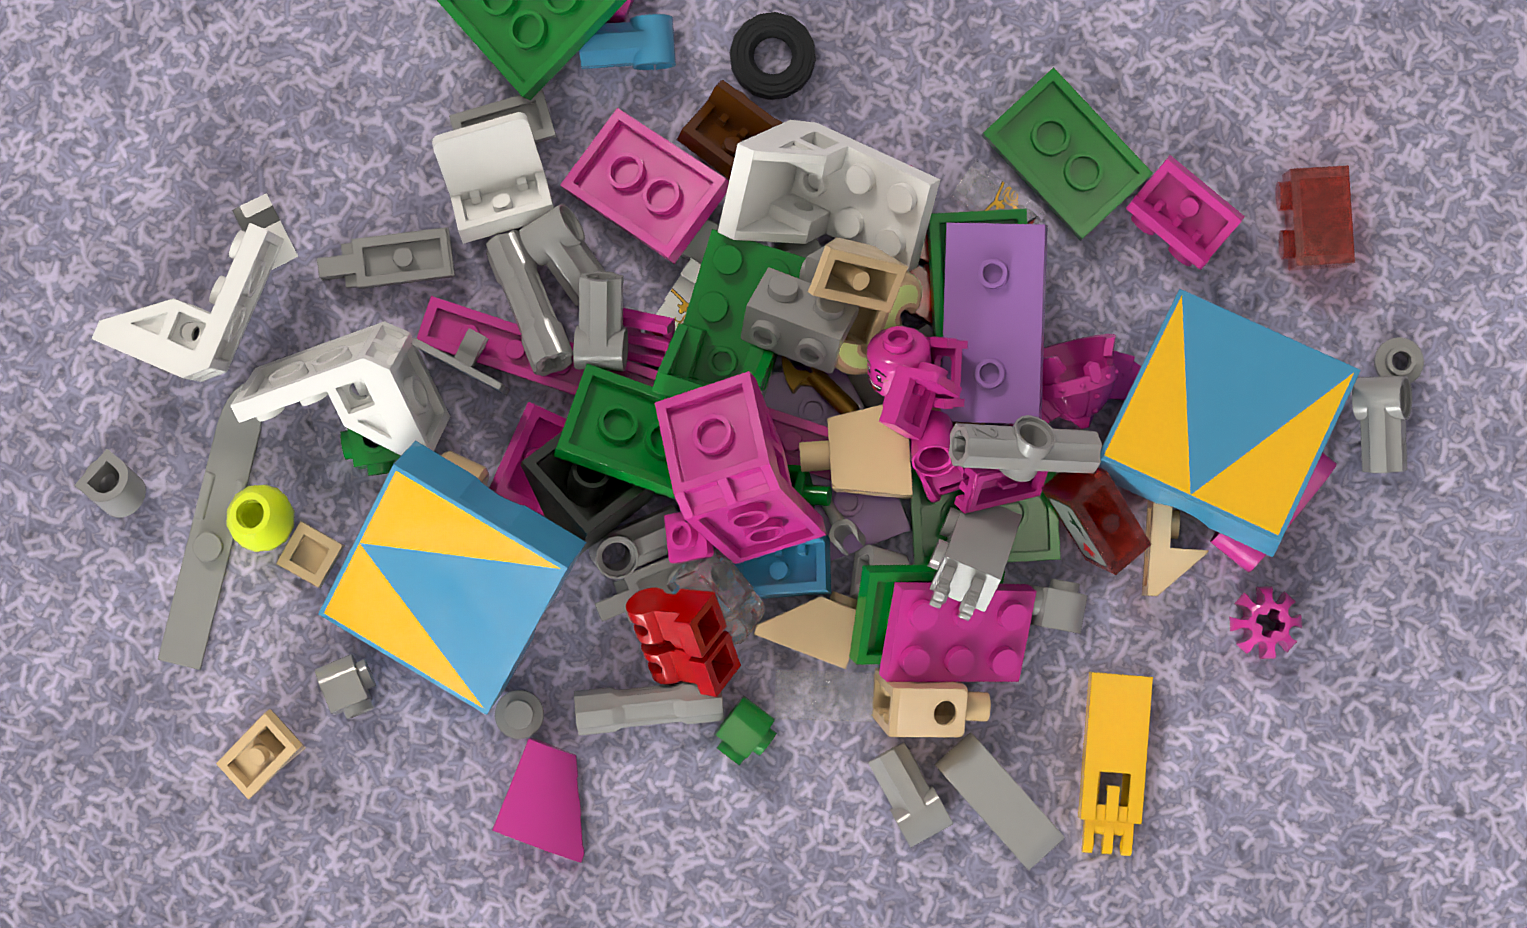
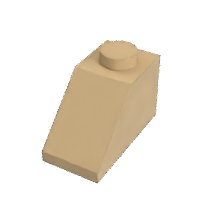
(858, 275)
(815, 628)

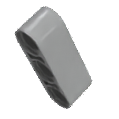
(999, 801)

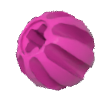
(1253, 630)

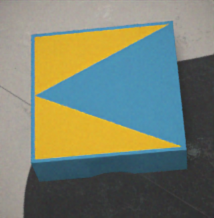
(1226, 421)
(450, 577)

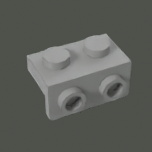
(795, 323)

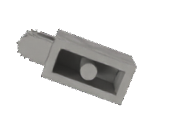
(972, 557)

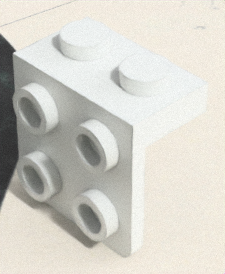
(493, 176)

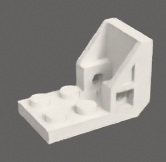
(818, 182)
(165, 330)
(380, 362)

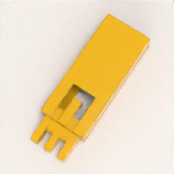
(1115, 743)

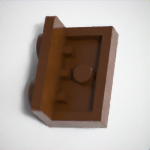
(722, 124)

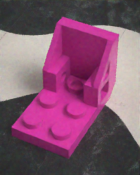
(733, 470)

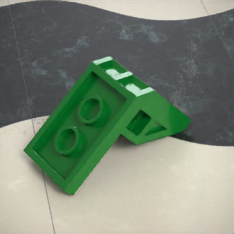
(709, 339)

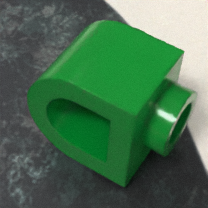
(745, 731)

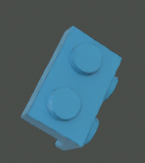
(791, 571)

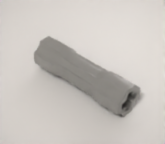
(539, 328)
(612, 709)

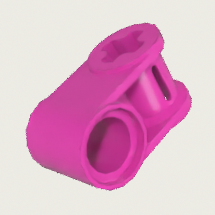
(932, 459)

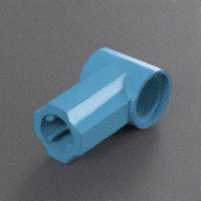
(636, 43)

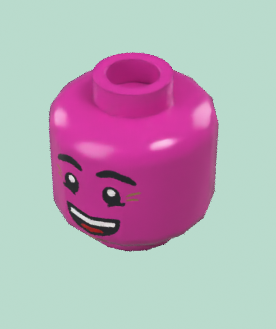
(891, 348)

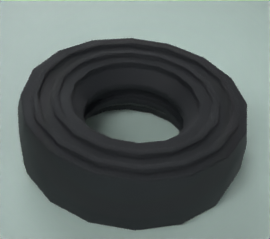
(772, 26)

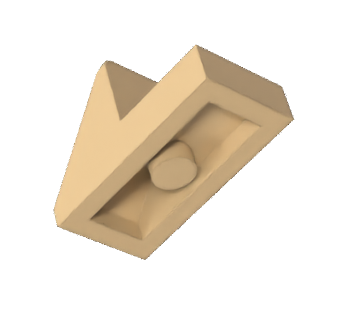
(1162, 563)
(260, 754)

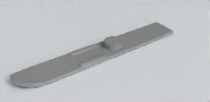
(209, 540)

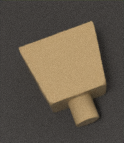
(862, 456)
(926, 707)

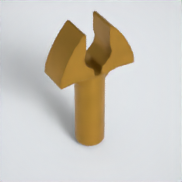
(822, 384)

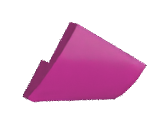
(544, 802)

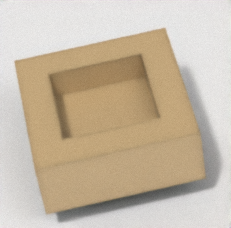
(310, 554)

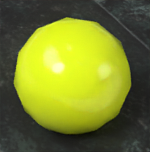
(260, 518)

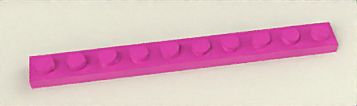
(448, 322)

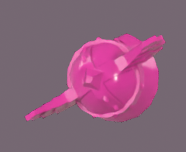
(1083, 376)

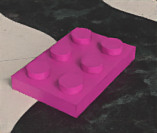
(646, 185)
(941, 647)

